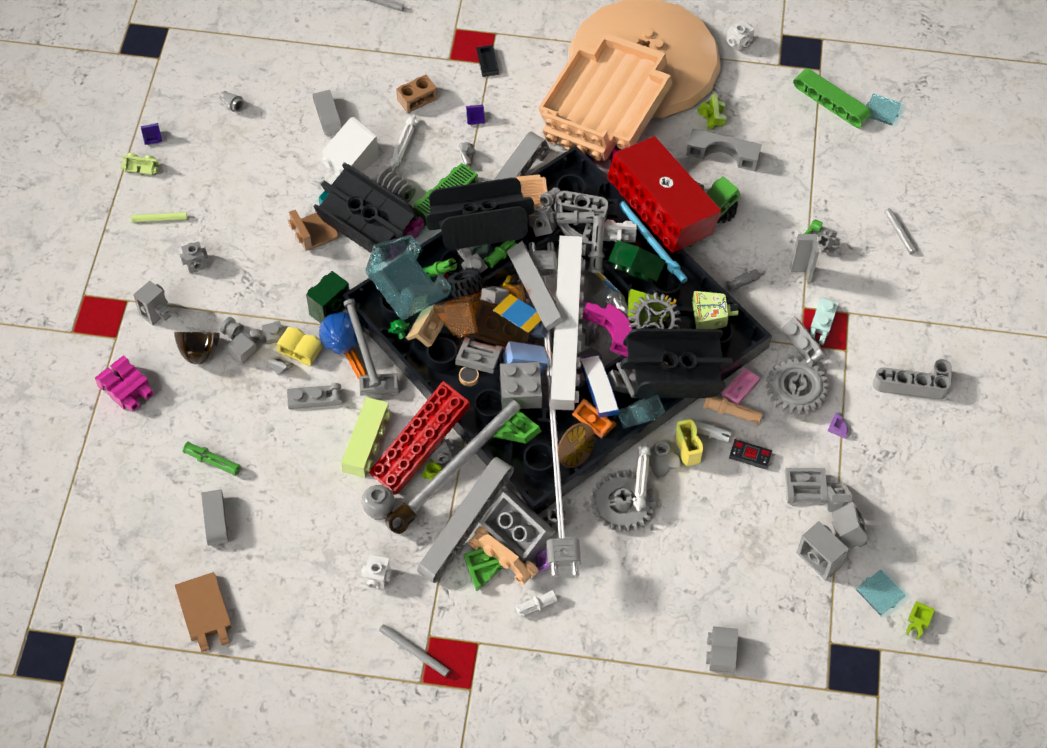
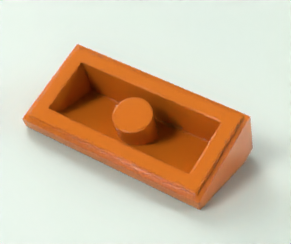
(587, 413)

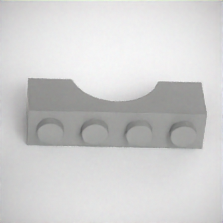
(704, 143)

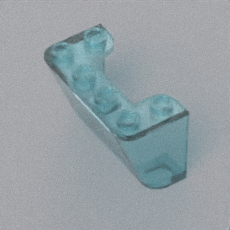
(402, 279)

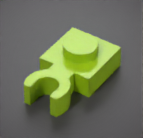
(920, 618)

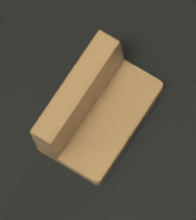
(426, 327)

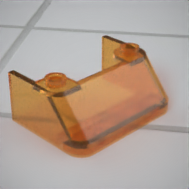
(459, 312)

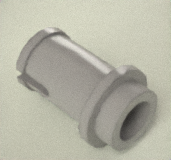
(548, 198)

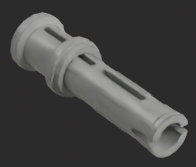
(596, 255)

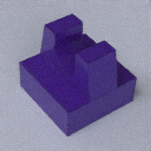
(475, 114)
(151, 133)

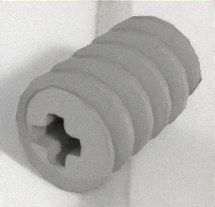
(395, 184)

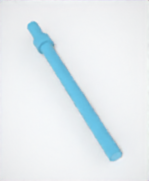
(672, 265)

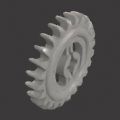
(818, 392)
(624, 489)

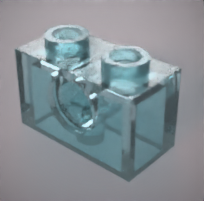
(641, 411)

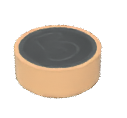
(468, 376)

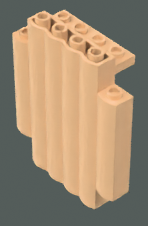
(605, 96)

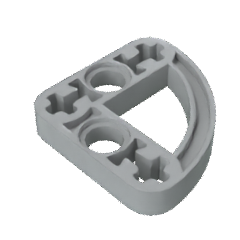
(559, 207)

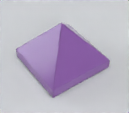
(542, 561)

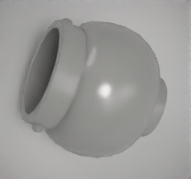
(378, 502)

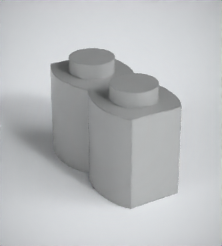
(723, 649)

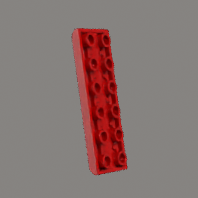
(420, 438)

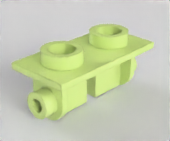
(147, 164)

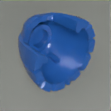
(338, 333)

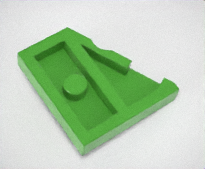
(518, 429)
(481, 567)

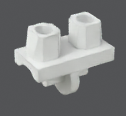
(619, 231)

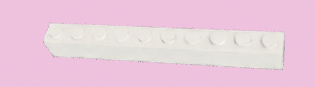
(567, 332)

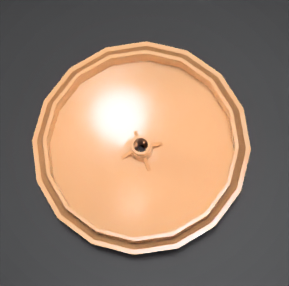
(668, 28)

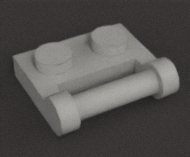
(478, 355)
(806, 479)

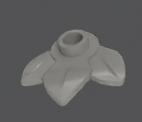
(662, 461)

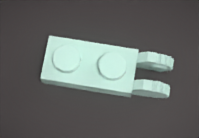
(823, 318)

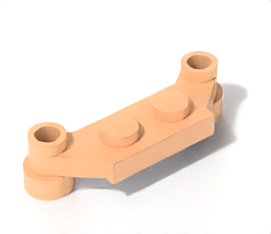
(506, 557)

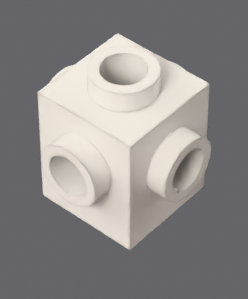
(740, 35)
(376, 572)

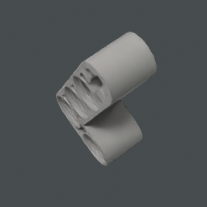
(524, 156)
(889, 379)

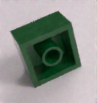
(636, 261)
(327, 296)

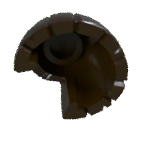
(197, 346)

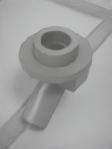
(466, 150)

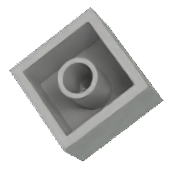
(522, 384)
(822, 550)

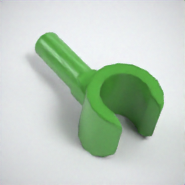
(815, 225)

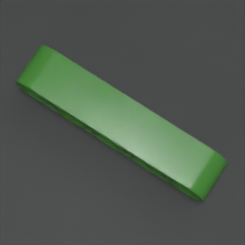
(832, 98)

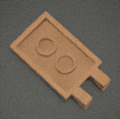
(203, 609)

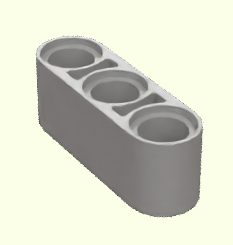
(327, 112)
(214, 517)

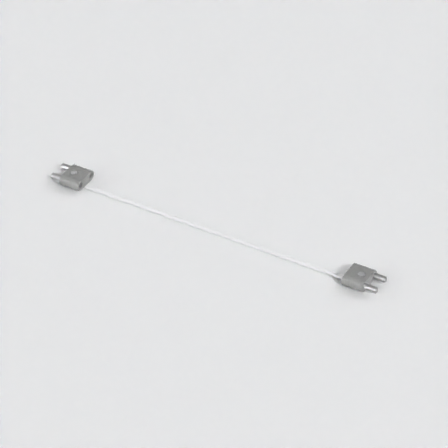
(561, 550)

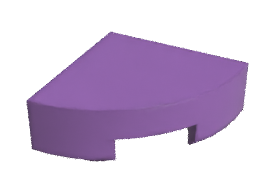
(838, 426)

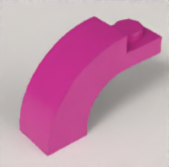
(613, 321)

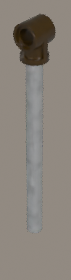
(407, 512)

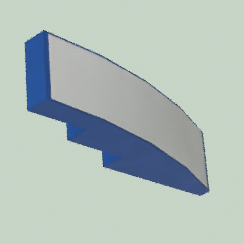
(599, 386)

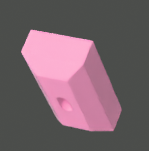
(744, 380)

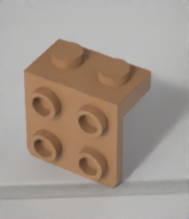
(311, 230)

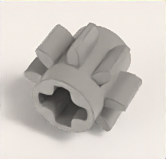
(828, 242)
(552, 519)

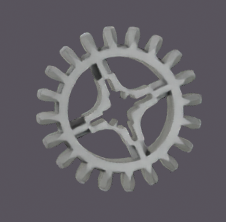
(649, 311)

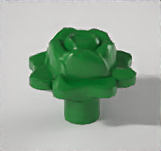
(399, 327)

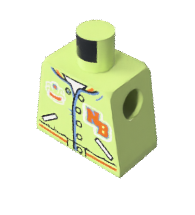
(712, 310)

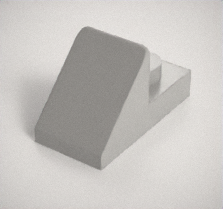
(837, 496)

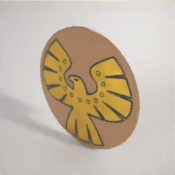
(576, 445)

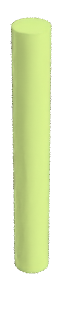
(159, 217)

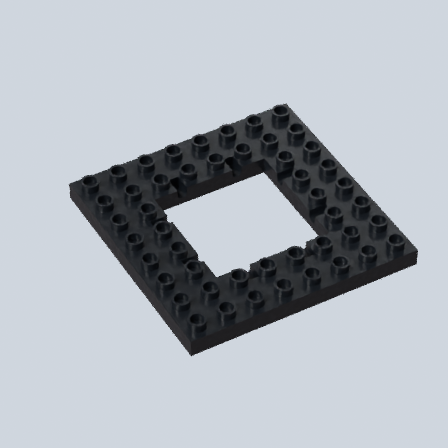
(533, 461)

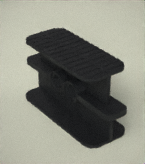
(355, 189)
(480, 213)
(696, 347)

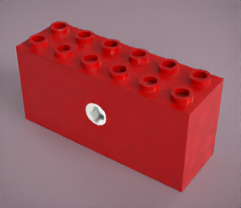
(663, 194)

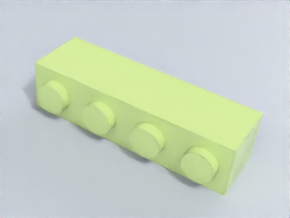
(365, 437)

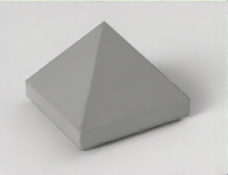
(280, 365)

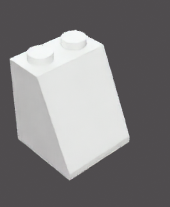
(351, 145)

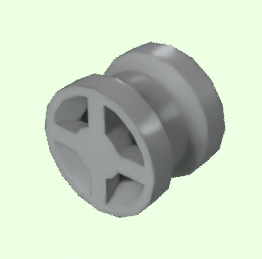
(231, 328)

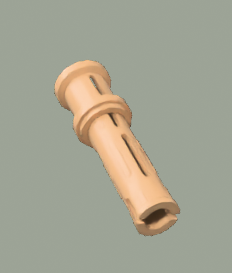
(723, 406)

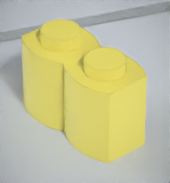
(299, 346)
(688, 442)

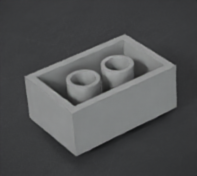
(517, 526)

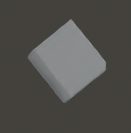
(241, 348)

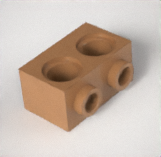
(416, 93)

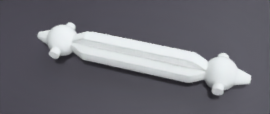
(403, 142)
(642, 473)

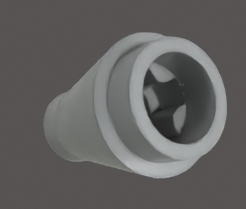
(232, 101)

